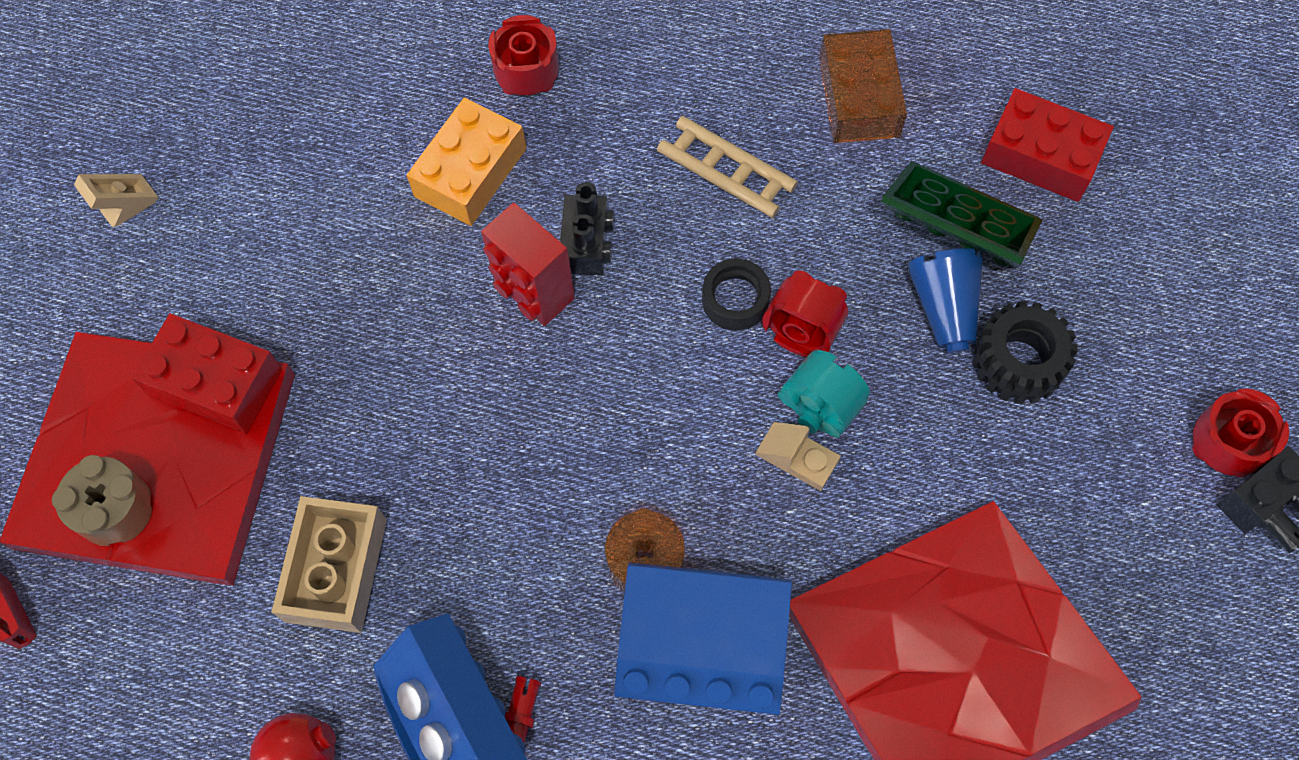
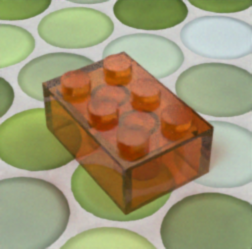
(862, 86)

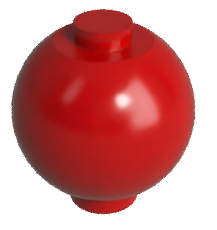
(294, 738)

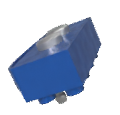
(441, 697)

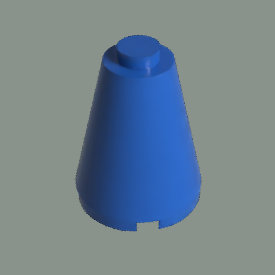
(950, 295)

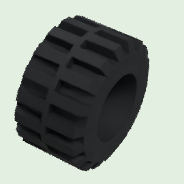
(1039, 330)

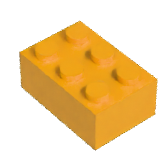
(467, 161)

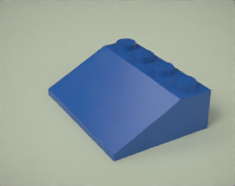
(703, 638)

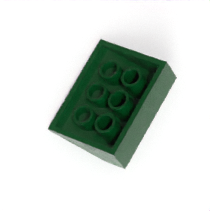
(962, 214)

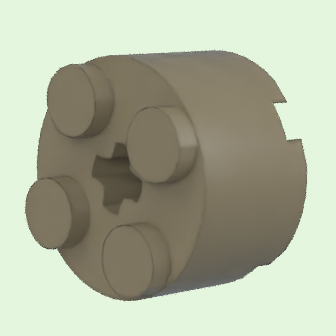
(103, 501)

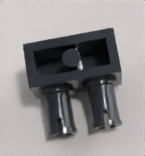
(585, 230)
(1262, 498)

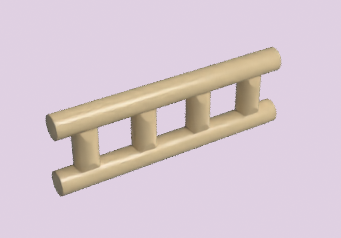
(734, 184)

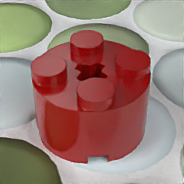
(524, 56)
(806, 314)
(1240, 432)

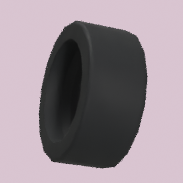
(742, 270)

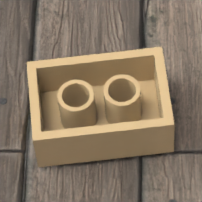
(330, 564)

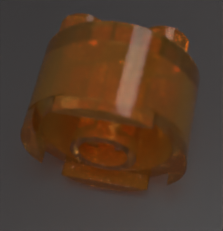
(642, 532)

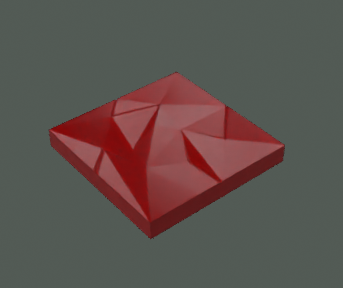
(197, 470)
(961, 649)

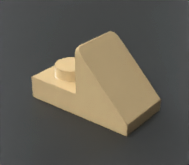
(116, 195)
(792, 451)

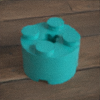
(825, 394)

